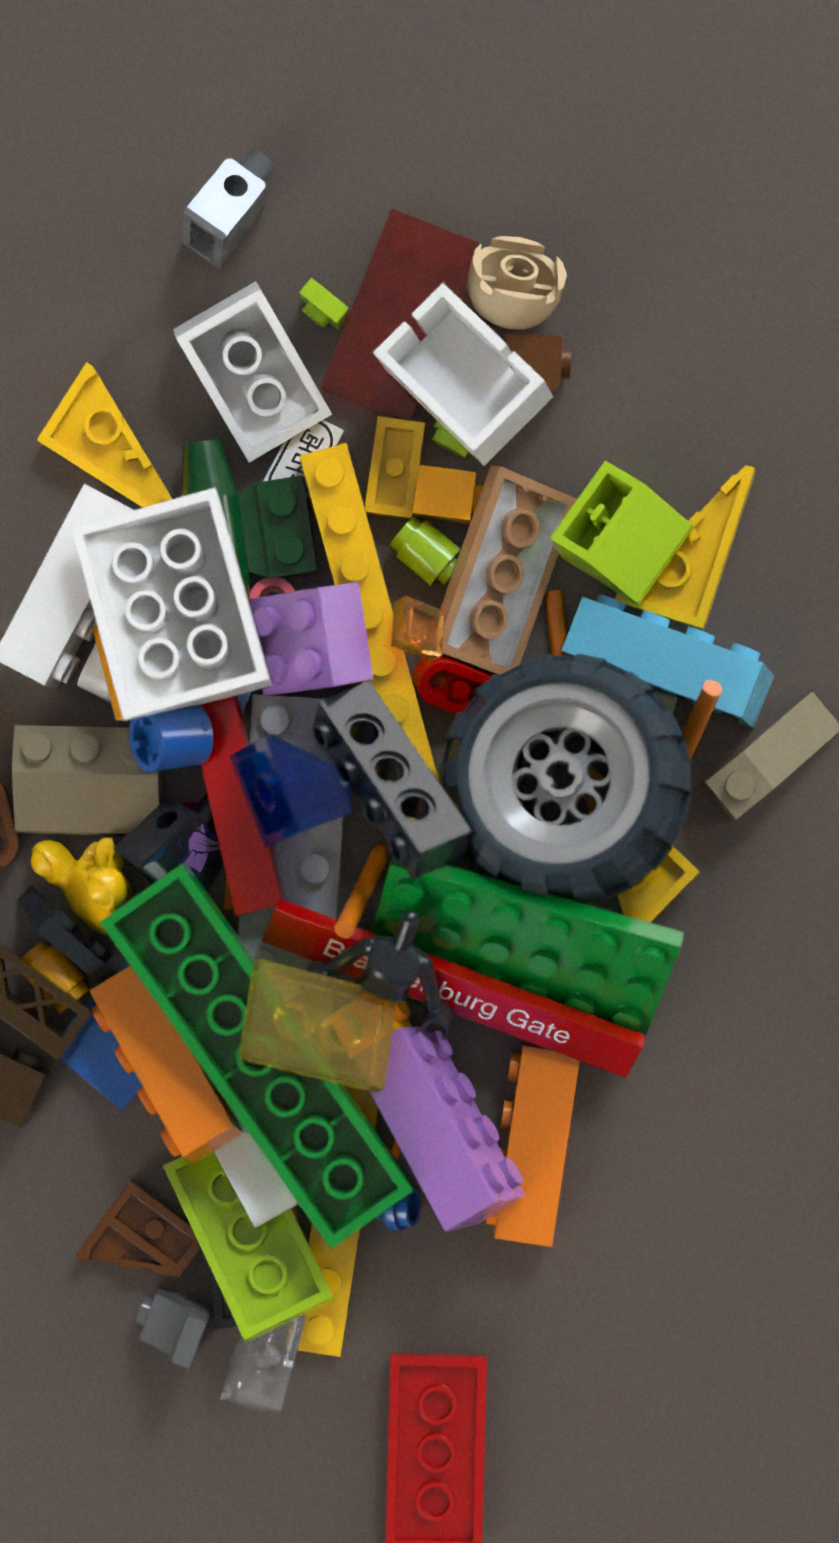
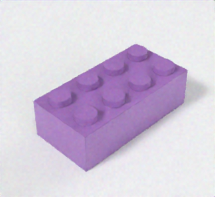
(443, 1131)

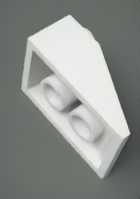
(252, 371)

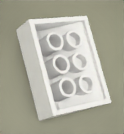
(171, 605)

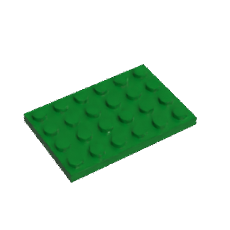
(536, 942)

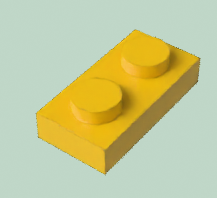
(394, 467)

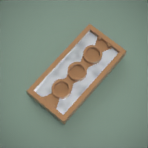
(502, 571)

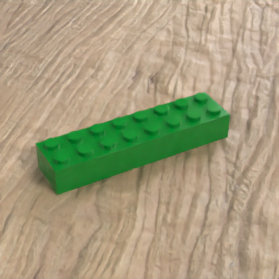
(298, 1121)

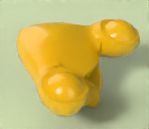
(90, 885)

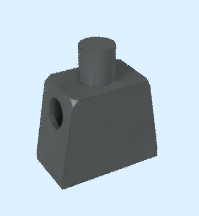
(226, 208)

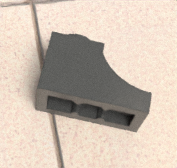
(174, 1324)

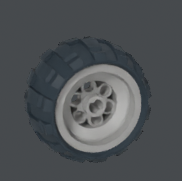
(637, 803)

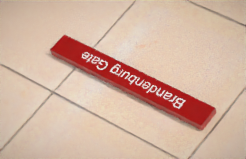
(472, 995)

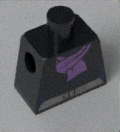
(174, 837)

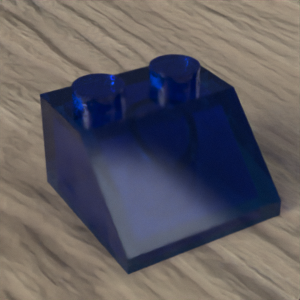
(289, 788)

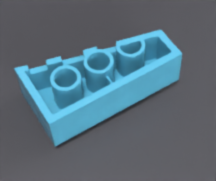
(670, 659)

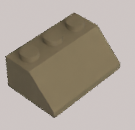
(79, 781)

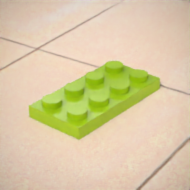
(261, 1270)

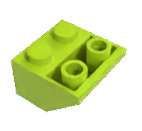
(620, 533)

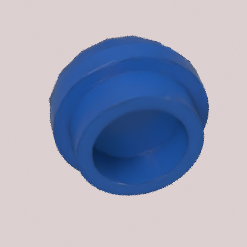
(403, 1213)

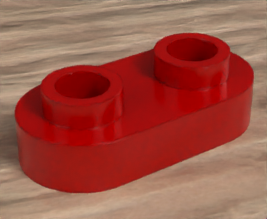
(453, 684)

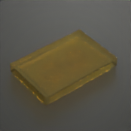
(317, 1026)

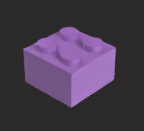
(313, 638)

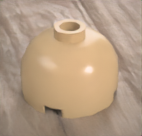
(515, 282)

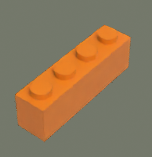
(170, 1074)
(536, 1141)

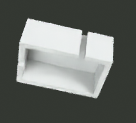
(464, 375)

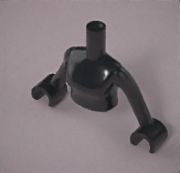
(393, 968)

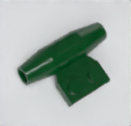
(265, 522)

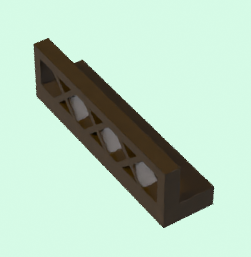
(33, 1023)

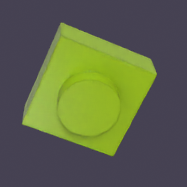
(323, 306)

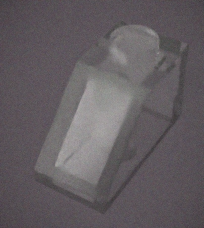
(263, 1368)

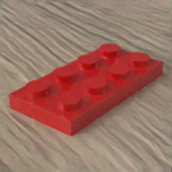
(436, 1448)

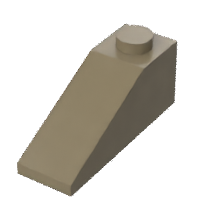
(771, 756)

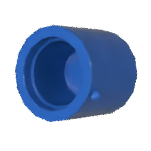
(171, 739)

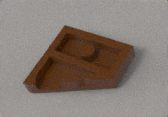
(142, 1235)

